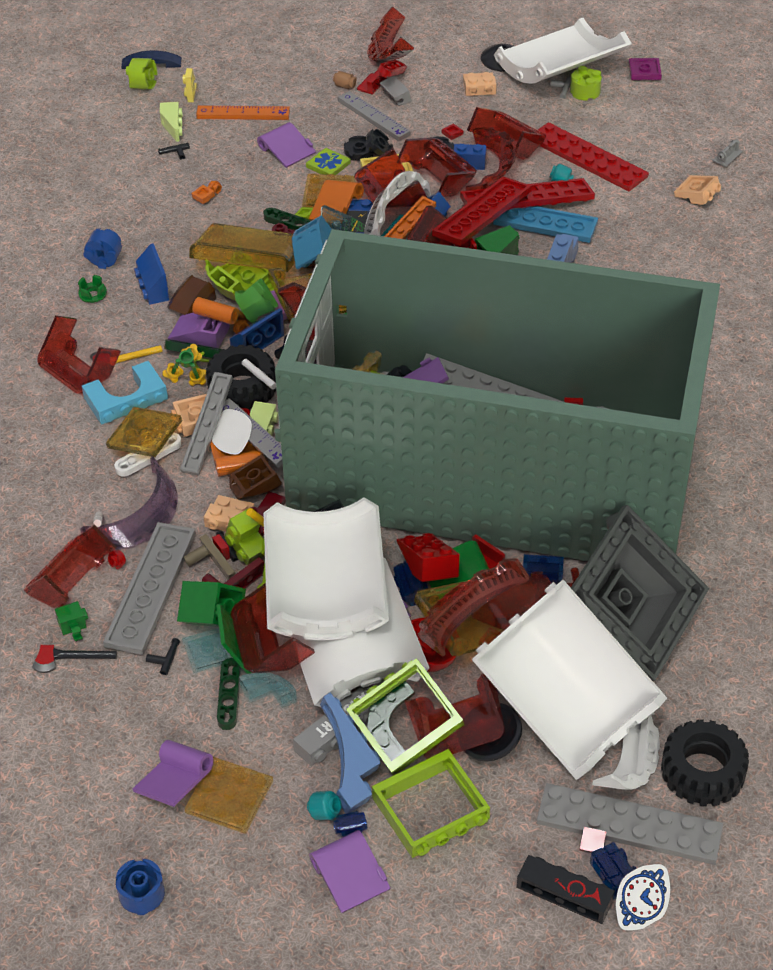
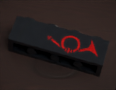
(565, 889)

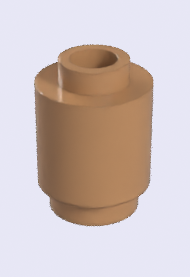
(344, 80)

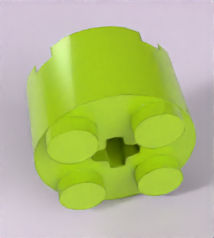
(141, 73)
(585, 83)

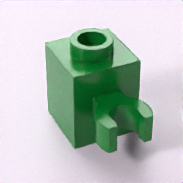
(71, 619)

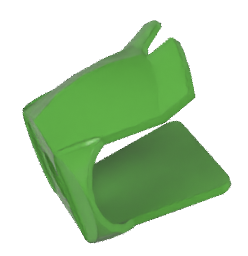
(256, 300)

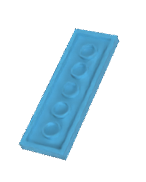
(549, 222)

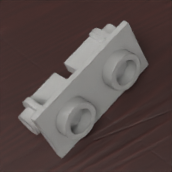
(727, 155)

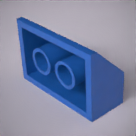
(151, 276)
(262, 332)

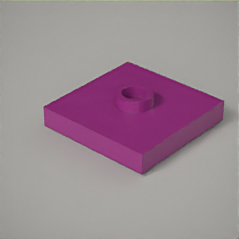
(645, 69)

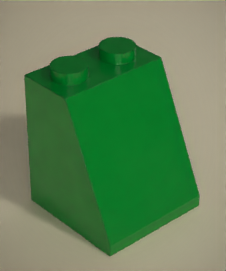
(501, 241)
(200, 599)

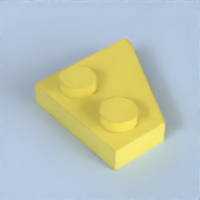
(190, 89)

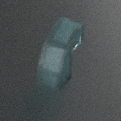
(263, 684)

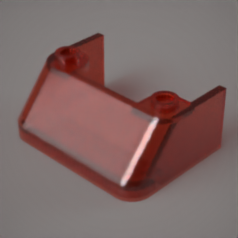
(525, 137)
(440, 162)
(59, 359)
(69, 566)
(260, 645)

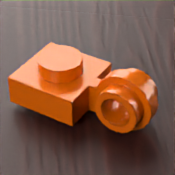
(204, 194)

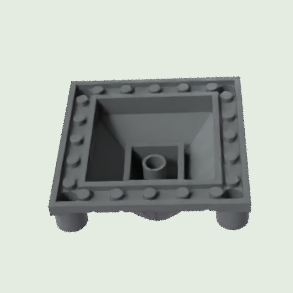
(640, 590)

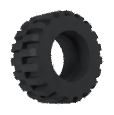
(249, 390)
(701, 785)

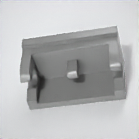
(396, 90)

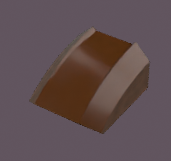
(188, 291)
(254, 479)

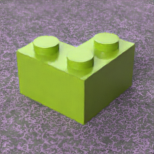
(244, 537)

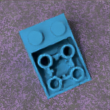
(309, 241)

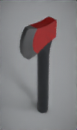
(48, 654)

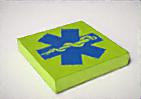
(328, 162)

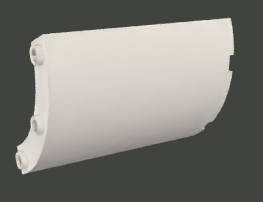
(558, 52)
(324, 571)
(366, 656)
(569, 678)

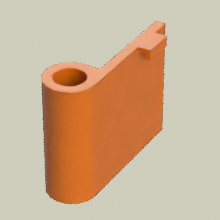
(337, 196)
(217, 311)
(228, 463)

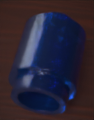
(349, 823)

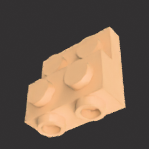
(479, 83)
(698, 189)
(189, 411)
(222, 510)

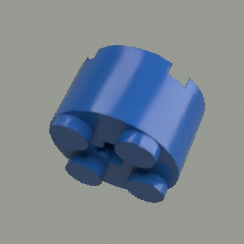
(103, 248)
(140, 886)

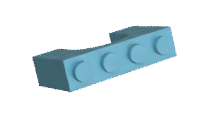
(110, 407)

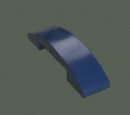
(171, 60)

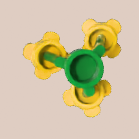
(186, 359)

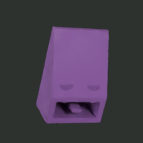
(199, 330)

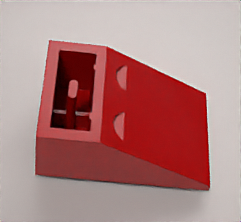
(429, 557)

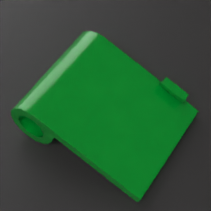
(470, 562)
(228, 635)

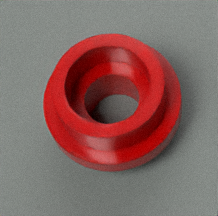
(116, 559)

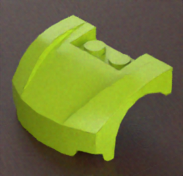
(233, 277)

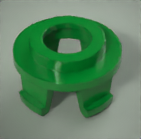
(96, 285)

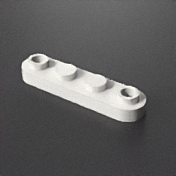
(133, 462)

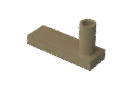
(210, 549)

